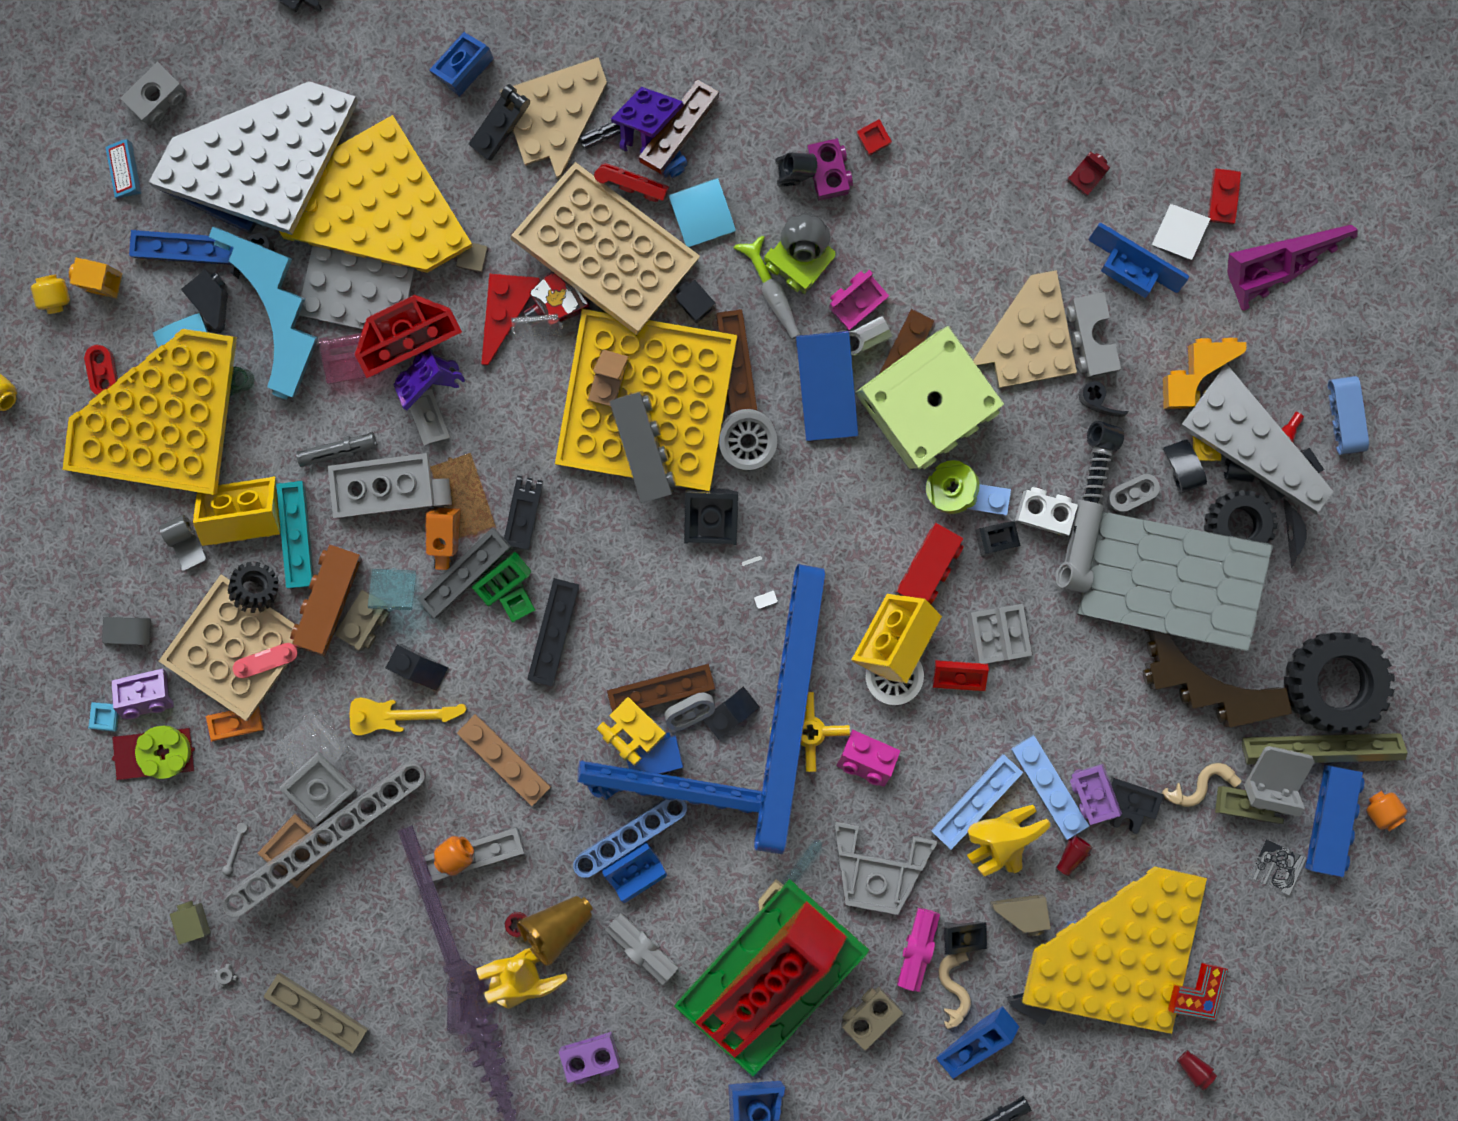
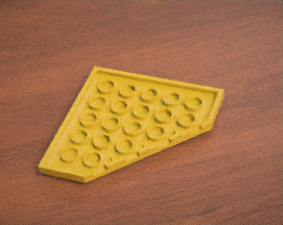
(381, 204)
(160, 418)
(1122, 954)

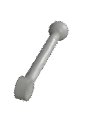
(241, 828)

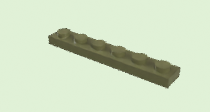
(1332, 747)

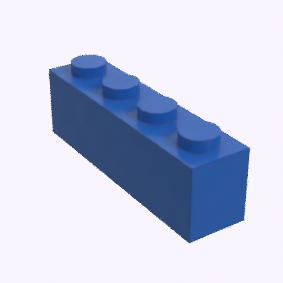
(1334, 821)

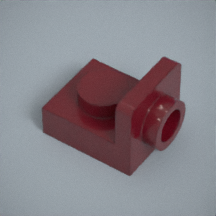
(1089, 173)

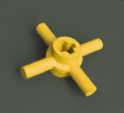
(822, 732)

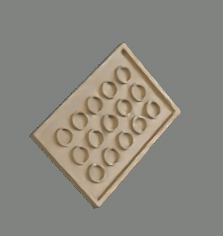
(605, 248)

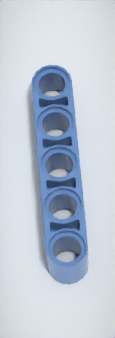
(621, 845)

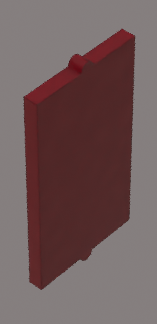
(125, 758)

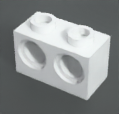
(1045, 519)

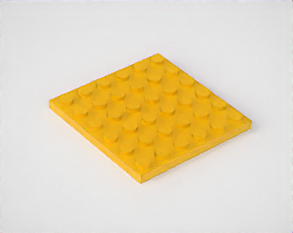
(682, 373)

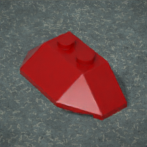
(403, 332)

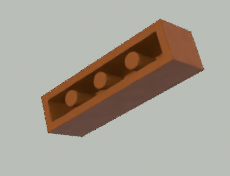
(326, 600)

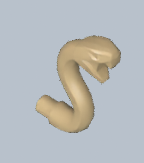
(1227, 773)
(949, 962)

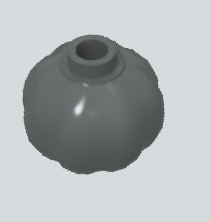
(805, 233)

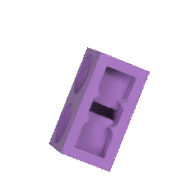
(587, 1052)

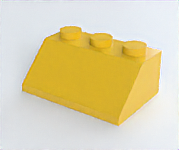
(237, 512)
(897, 637)

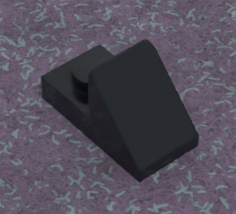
(731, 712)
(964, 937)

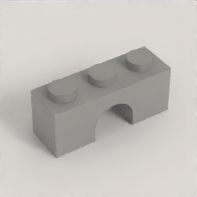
(1094, 358)

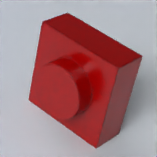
(873, 137)

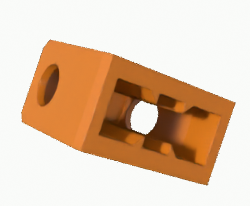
(442, 524)

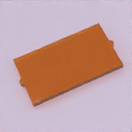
(466, 494)

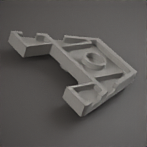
(878, 881)

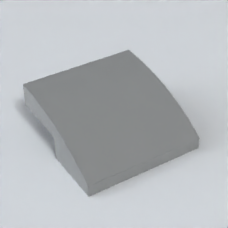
(999, 634)

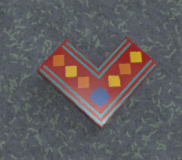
(1203, 999)

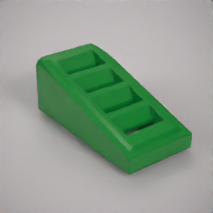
(517, 564)

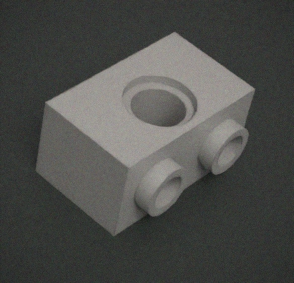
(139, 95)

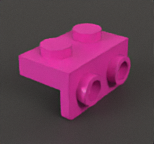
(857, 300)
(868, 758)

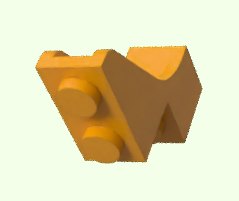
(1203, 358)

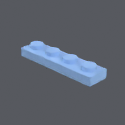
(1050, 787)
(977, 801)

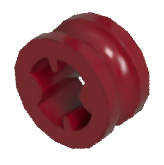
(509, 921)

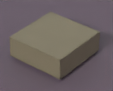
(473, 258)

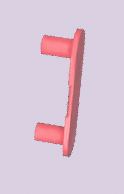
(265, 660)

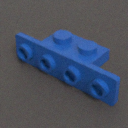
(1135, 265)

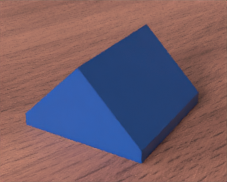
(462, 63)

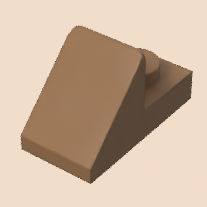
(608, 377)

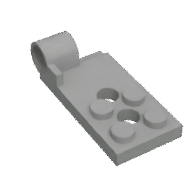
(407, 486)

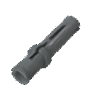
(344, 447)

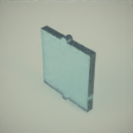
(392, 589)

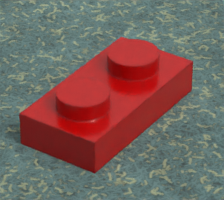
(1224, 196)
(960, 675)

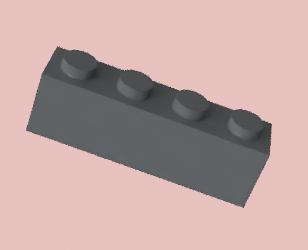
(642, 446)

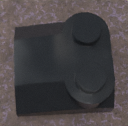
(711, 516)

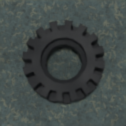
(253, 574)

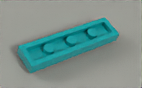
(295, 534)

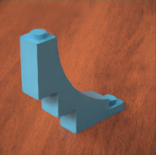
(266, 273)

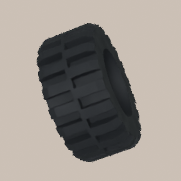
(1373, 682)

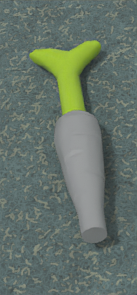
(771, 288)

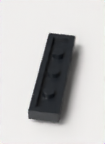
(553, 632)

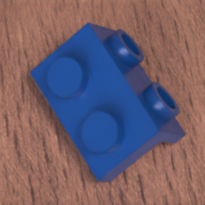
(634, 872)

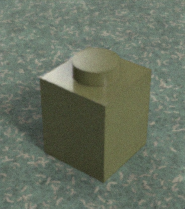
(189, 922)

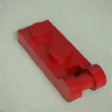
(630, 181)

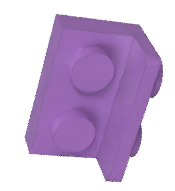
(141, 694)
(1095, 794)

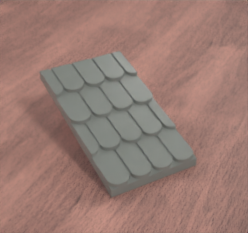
(1176, 580)

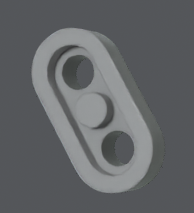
(1133, 493)
(689, 711)

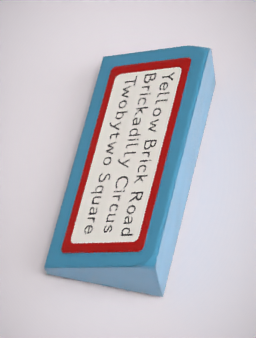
(123, 169)

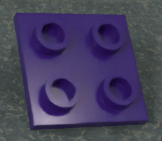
(647, 113)
(424, 372)

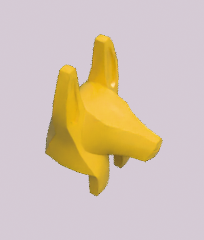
(1004, 840)
(517, 980)

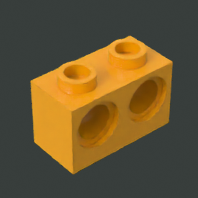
(95, 277)

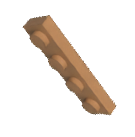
(503, 759)

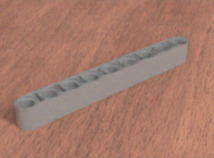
(316, 849)

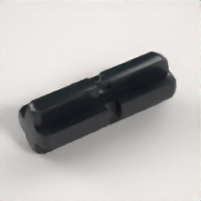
(597, 135)

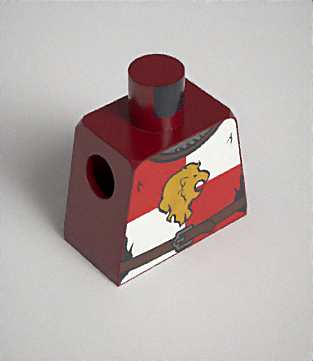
(556, 297)

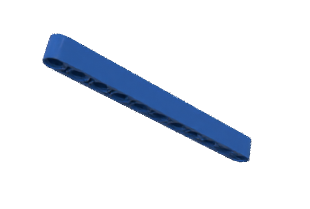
(789, 709)

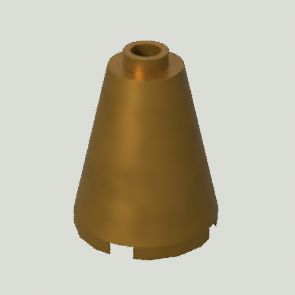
(555, 927)

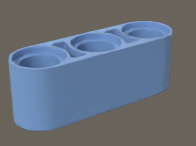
(1349, 415)

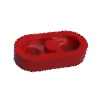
(99, 372)

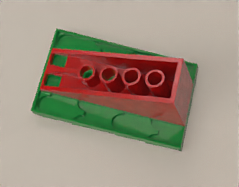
(771, 977)

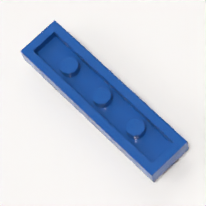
(177, 247)

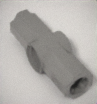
(870, 335)
(641, 948)

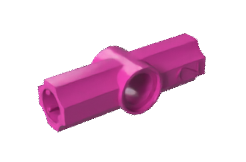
(918, 950)

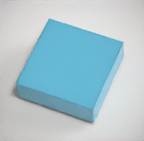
(103, 717)

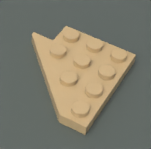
(558, 112)

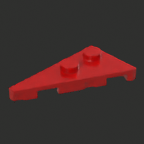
(505, 300)

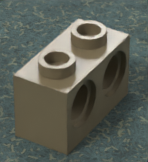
(877, 1022)

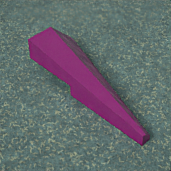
(1261, 267)

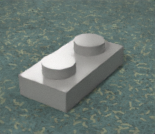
(429, 419)

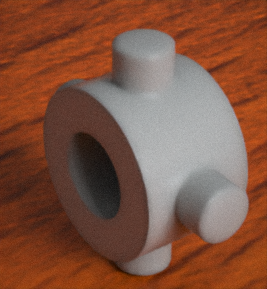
(225, 975)

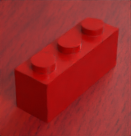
(931, 564)

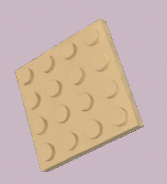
(219, 637)

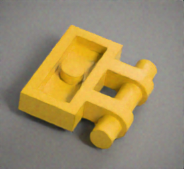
(637, 725)

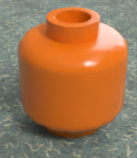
(1386, 811)
(453, 855)

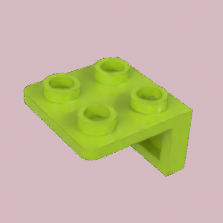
(798, 274)

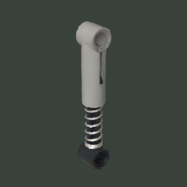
(1076, 571)

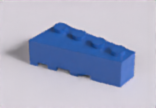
(756, 1101)

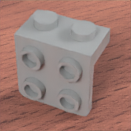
(1277, 780)

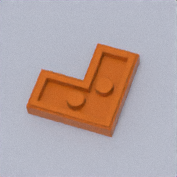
(229, 724)

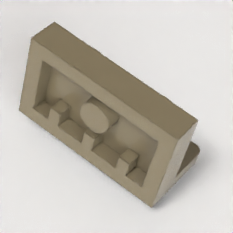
(361, 623)

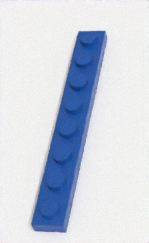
(668, 787)

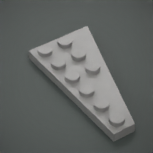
(1244, 432)

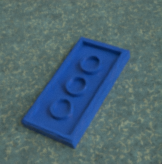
(827, 385)

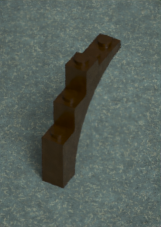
(1236, 704)

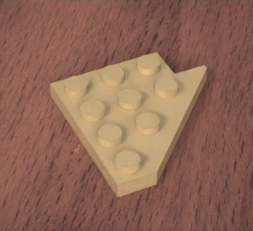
(1031, 336)

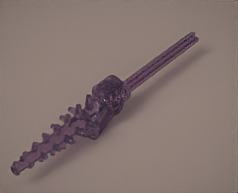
(462, 1009)

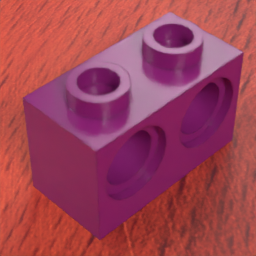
(830, 169)

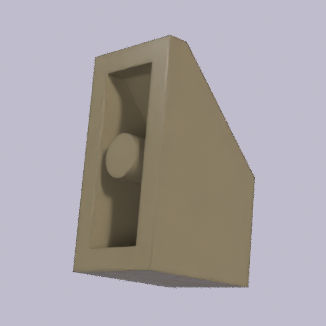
(1025, 913)

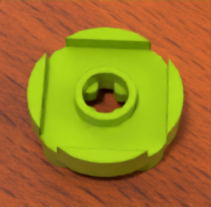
(963, 497)
(153, 764)

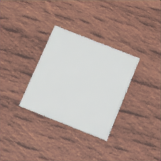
(1181, 231)

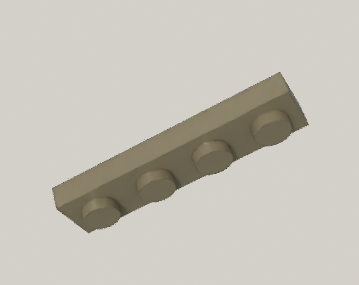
(316, 1012)

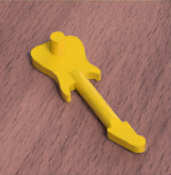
(372, 715)

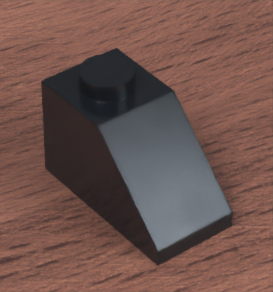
(209, 298)
(416, 667)

